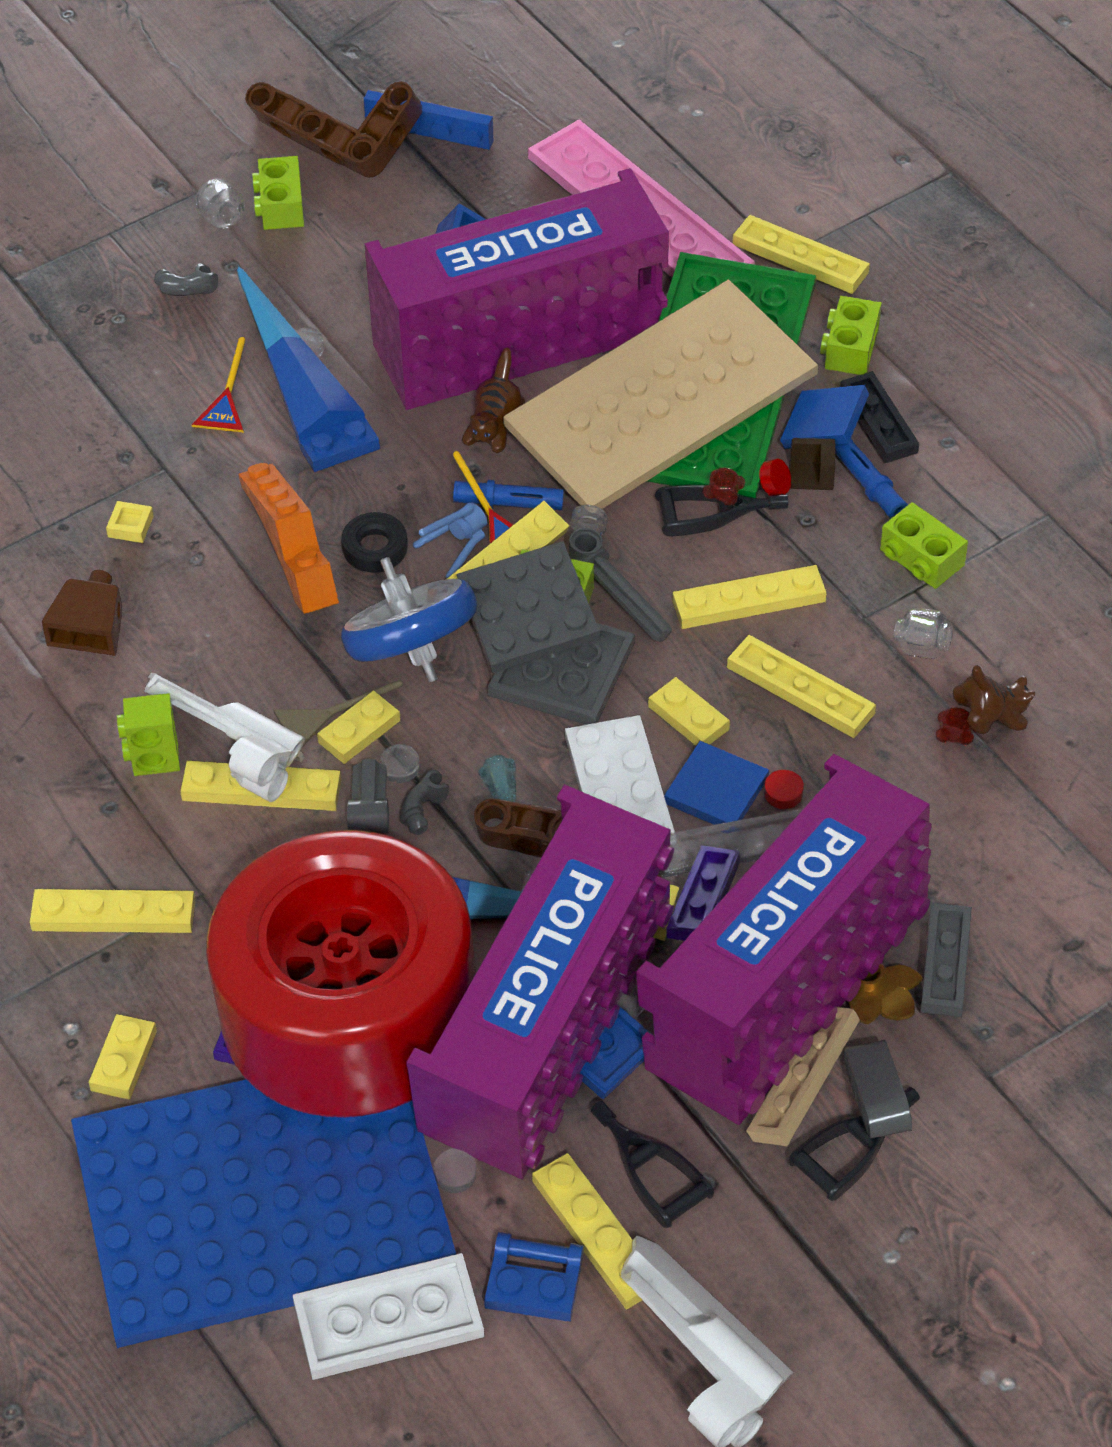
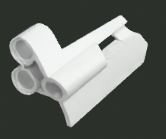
(261, 745)
(735, 1357)

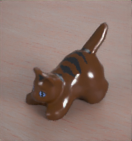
(493, 401)
(993, 701)

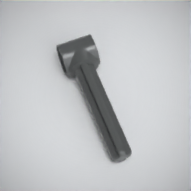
(586, 546)

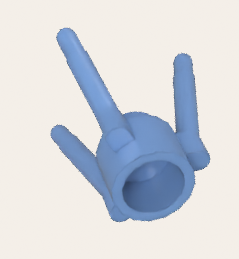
(462, 524)

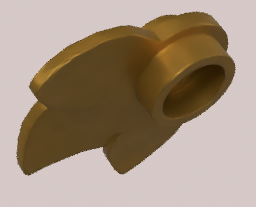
(886, 994)

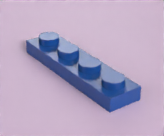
(446, 123)

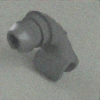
(199, 282)
(426, 790)

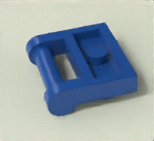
(532, 1289)

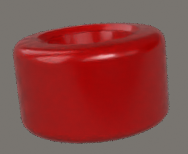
(349, 910)

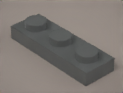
(946, 959)

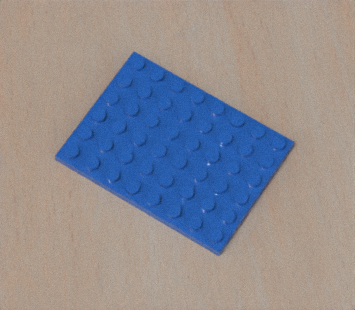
(237, 1203)

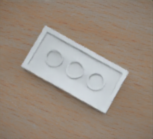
(618, 767)
(388, 1316)

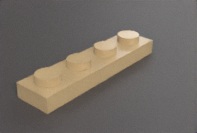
(792, 1098)

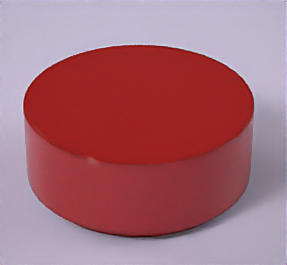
(775, 477)
(784, 789)

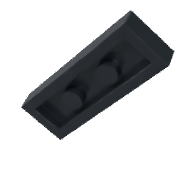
(883, 420)

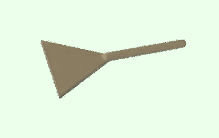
(309, 721)

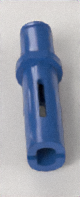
(877, 486)
(505, 495)

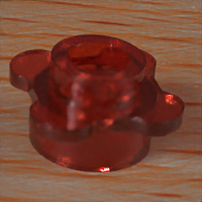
(724, 478)
(952, 719)

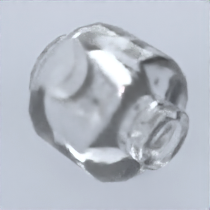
(219, 203)
(923, 633)

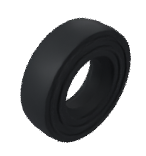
(371, 524)

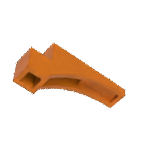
(292, 536)

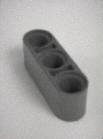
(877, 1089)

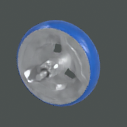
(409, 620)

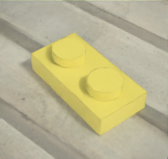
(688, 712)
(358, 727)
(122, 1056)

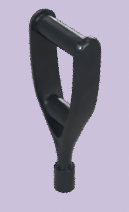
(674, 527)
(646, 1151)
(834, 1188)

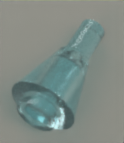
(500, 777)

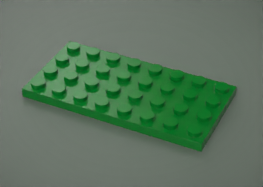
(786, 301)

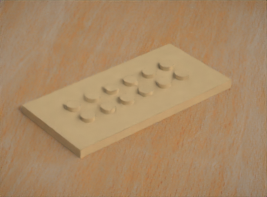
(660, 396)

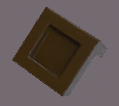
(812, 464)

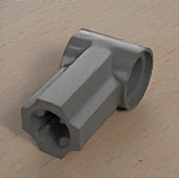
(368, 807)

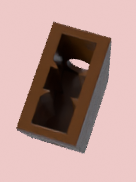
(85, 615)

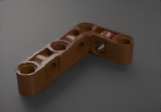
(334, 139)
(523, 826)

